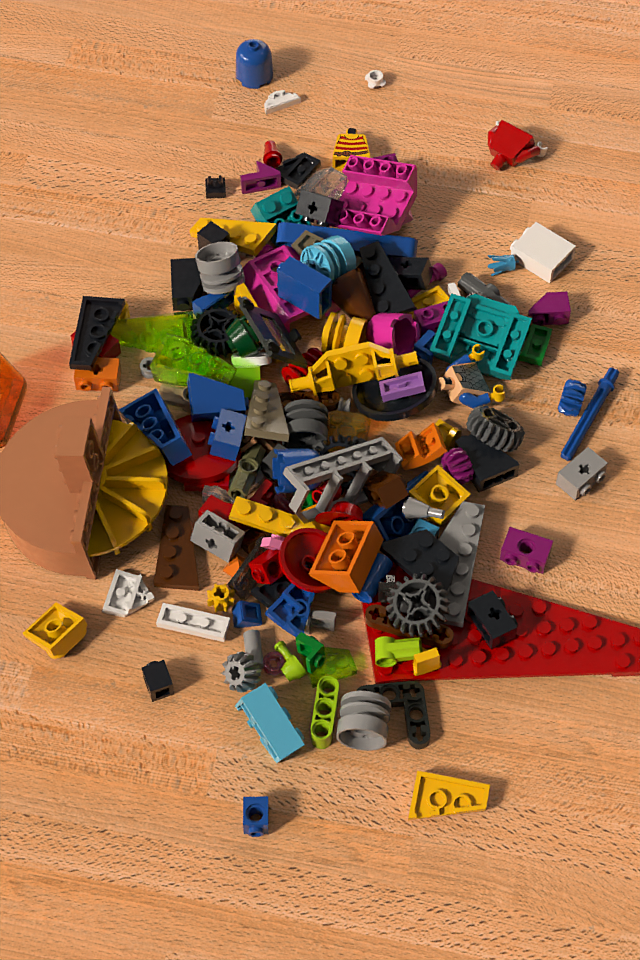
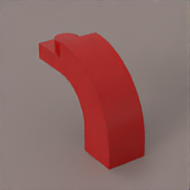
(222, 509)

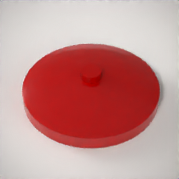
(200, 466)

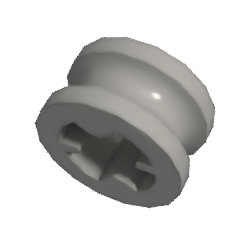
(143, 366)
(344, 405)

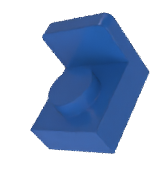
(423, 346)

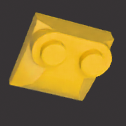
(440, 492)
(57, 631)

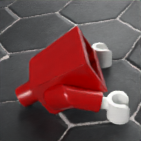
(512, 145)

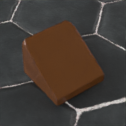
(249, 539)

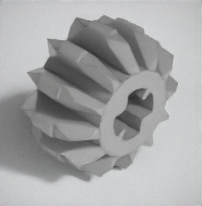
(241, 672)

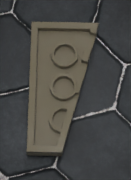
(266, 413)

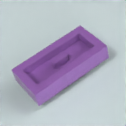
(402, 386)

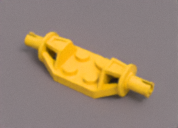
(352, 366)

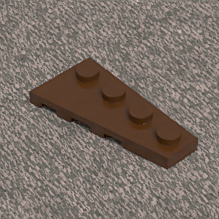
(176, 554)

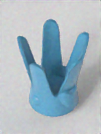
(506, 263)

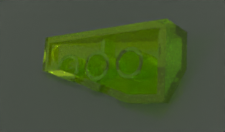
(150, 330)
(180, 357)

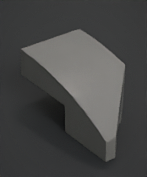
(321, 619)

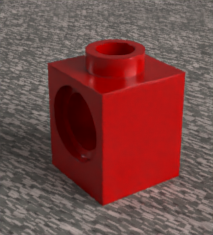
(270, 560)

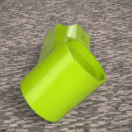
(390, 651)

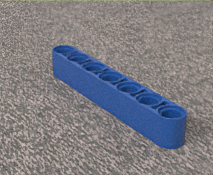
(393, 245)

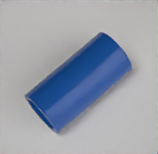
(380, 568)

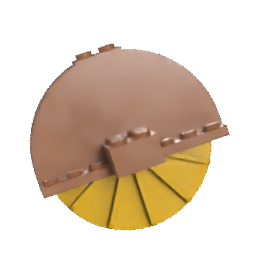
(79, 485)

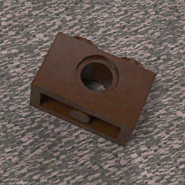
(385, 489)

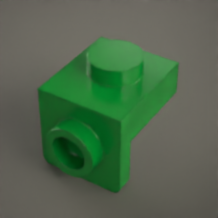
(312, 649)

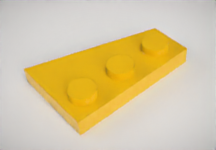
(445, 796)

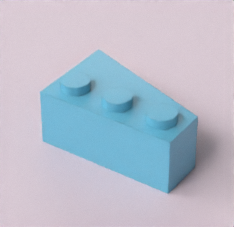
(271, 722)

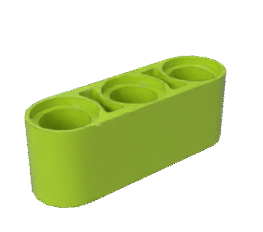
(322, 722)

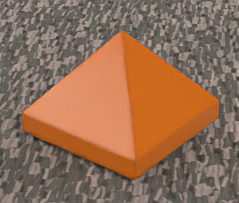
(235, 563)

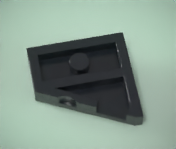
(298, 169)

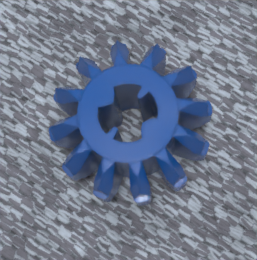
(572, 397)

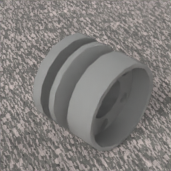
(219, 267)
(363, 720)

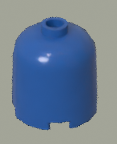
(254, 63)
(286, 458)

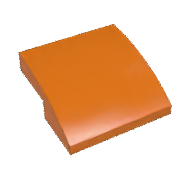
(421, 448)

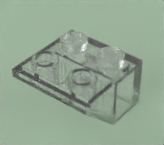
(325, 182)

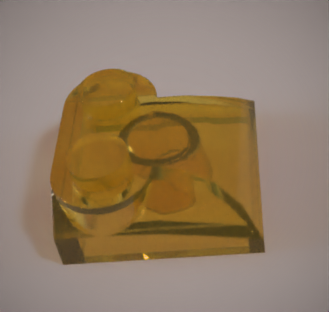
(347, 424)

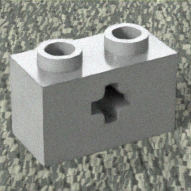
(582, 474)
(217, 536)

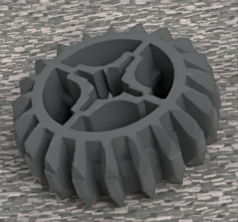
(495, 428)
(425, 588)

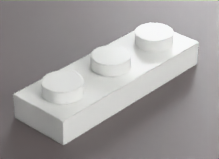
(193, 622)

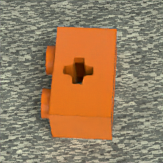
(103, 374)

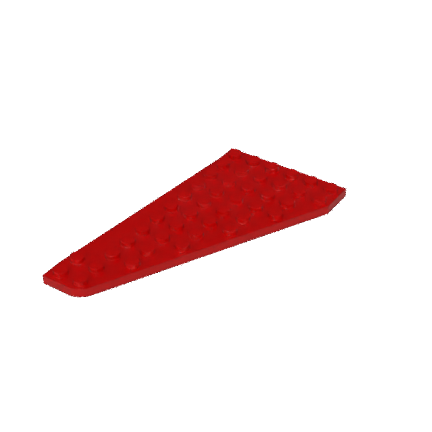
(547, 643)

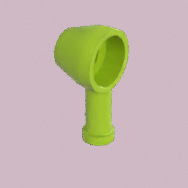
(292, 668)

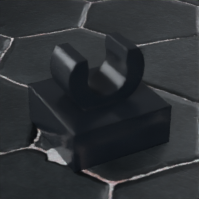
(215, 187)

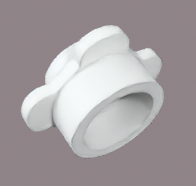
(375, 79)

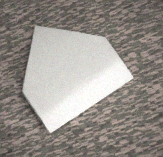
(126, 594)

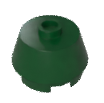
(243, 338)

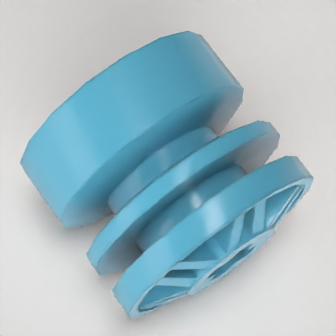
(330, 257)

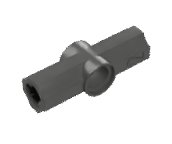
(472, 284)

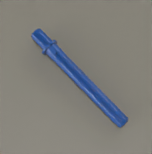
(605, 386)

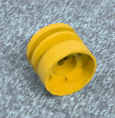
(338, 334)

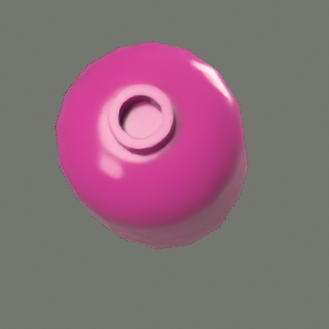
(393, 331)

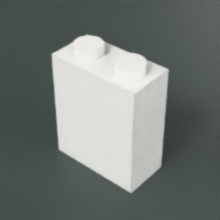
(542, 252)

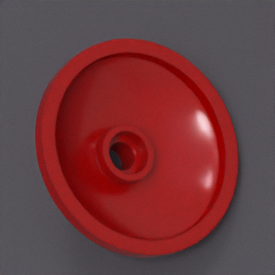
(298, 550)

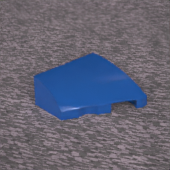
(291, 609)

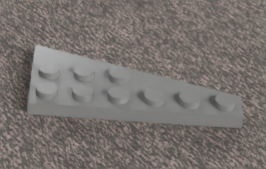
(462, 538)

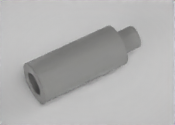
(252, 645)

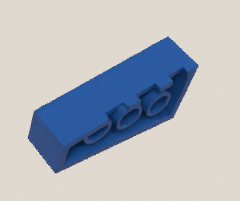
(158, 425)

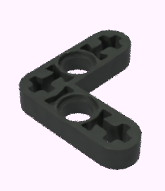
(410, 703)

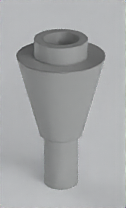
(416, 509)

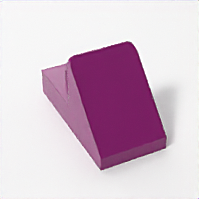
(264, 179)

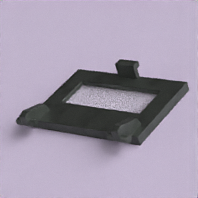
(273, 334)

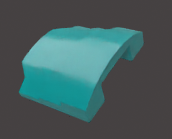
(483, 322)

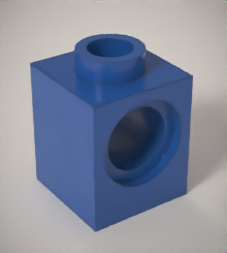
(254, 806)

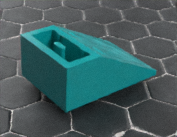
(277, 209)

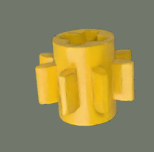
(220, 597)

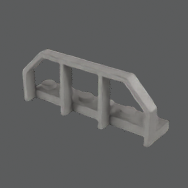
(332, 467)

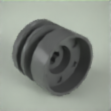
(306, 424)

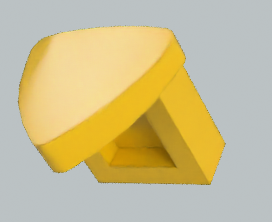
(448, 433)
(426, 661)

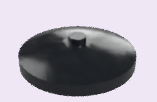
(370, 402)

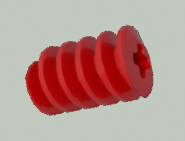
(293, 371)

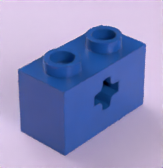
(227, 435)

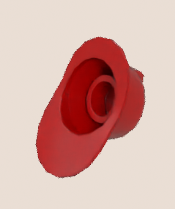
(340, 512)

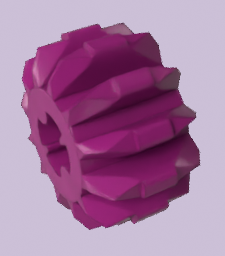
(458, 465)

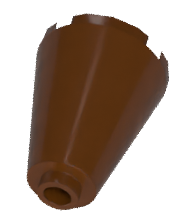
(352, 295)

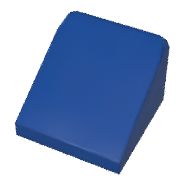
(246, 614)

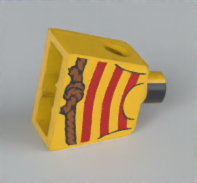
(347, 145)

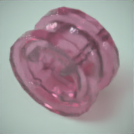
(268, 667)

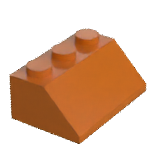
(347, 555)

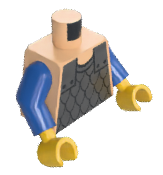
(466, 384)

